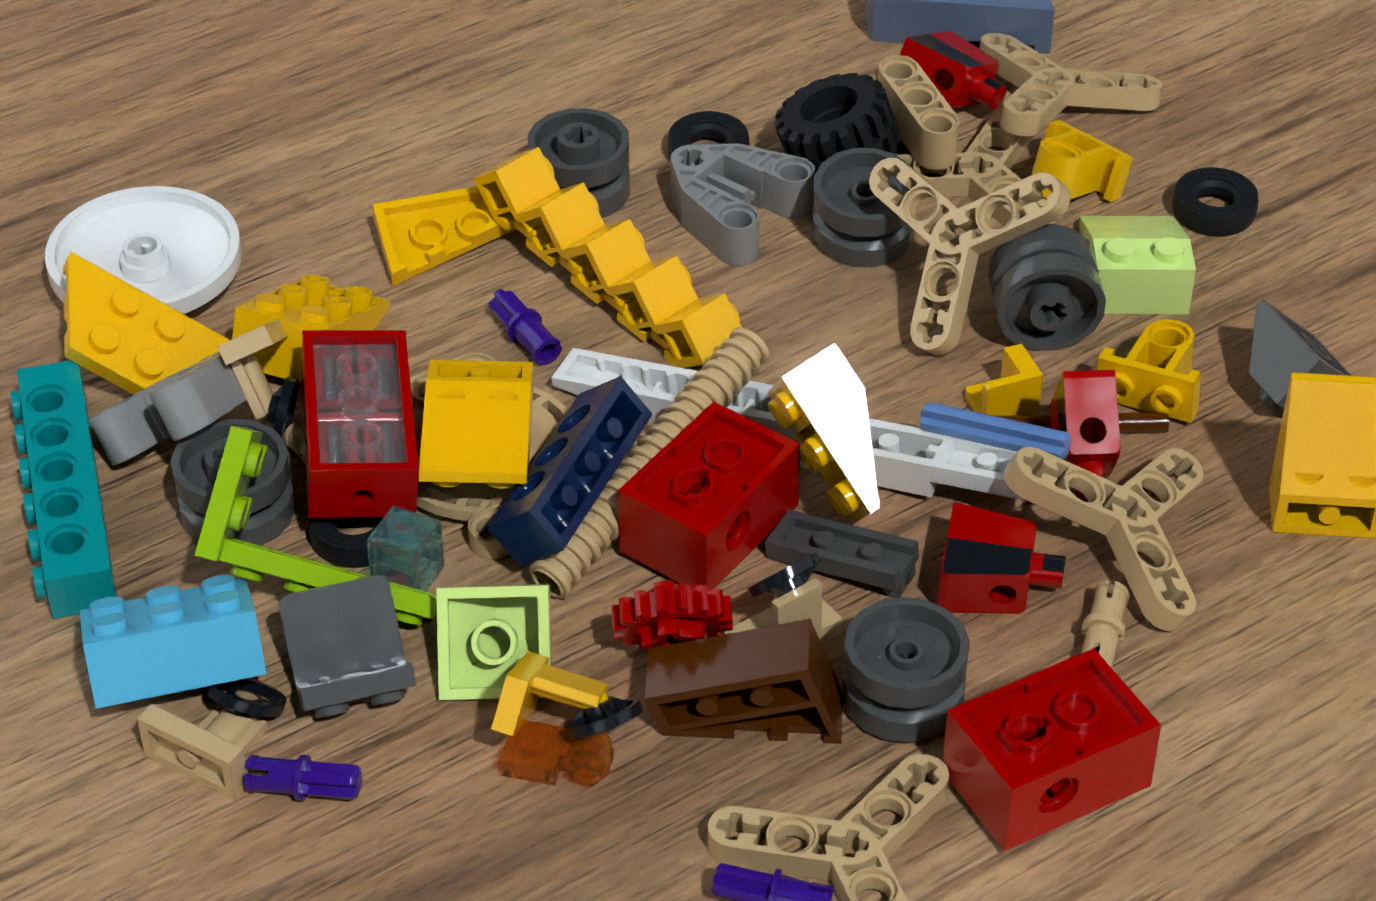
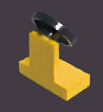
(536, 678)

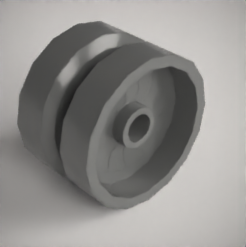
(587, 149)
(850, 219)
(1047, 288)
(196, 469)
(904, 668)

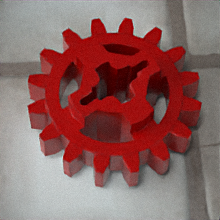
(671, 615)

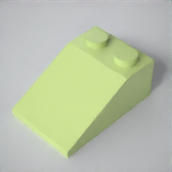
(1142, 263)

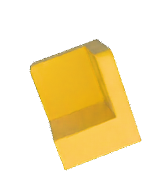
(1015, 392)

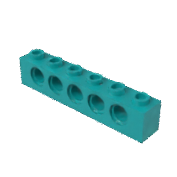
(65, 488)

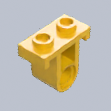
(1081, 162)
(1158, 371)

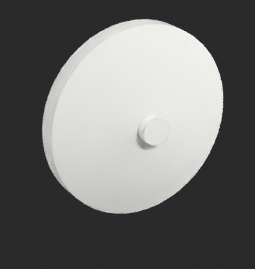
(155, 239)

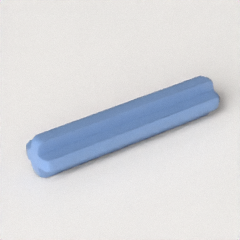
(992, 430)

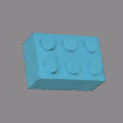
(171, 641)

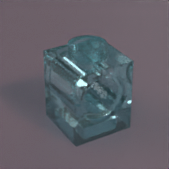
(407, 548)

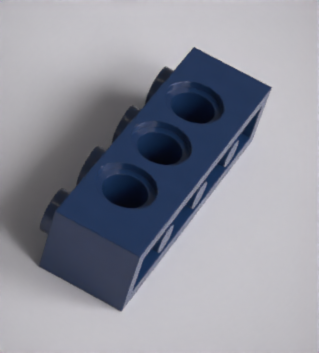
(570, 472)

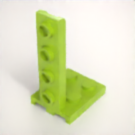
(231, 510)

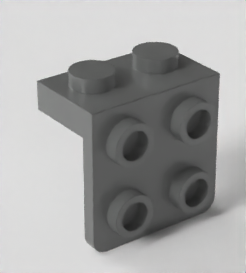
(345, 645)

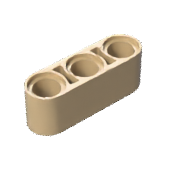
(921, 112)

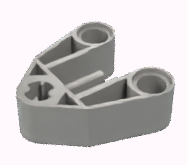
(720, 181)
(168, 408)

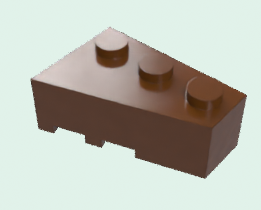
(746, 682)

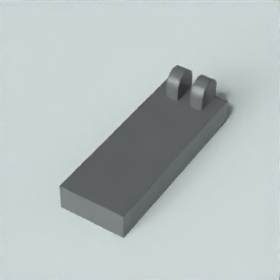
(845, 551)

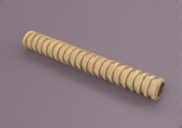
(716, 381)

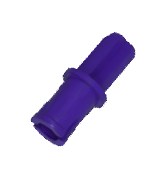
(525, 327)
(303, 777)
(751, 885)

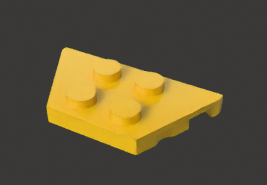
(126, 331)

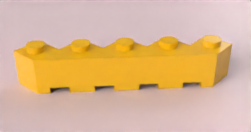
(607, 260)

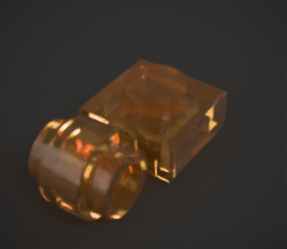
(544, 750)

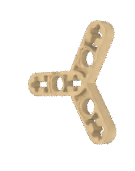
(1049, 88)
(981, 169)
(963, 258)
(1124, 516)
(855, 830)

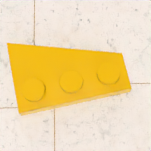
(432, 230)

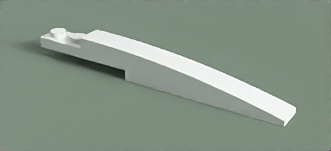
(902, 454)

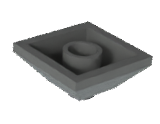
(1283, 348)

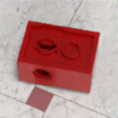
(709, 497)
(1050, 748)

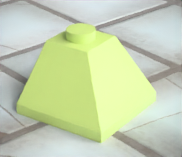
(486, 634)

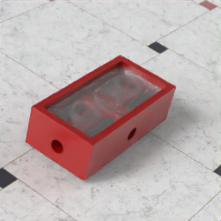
(358, 423)

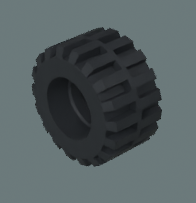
(836, 117)

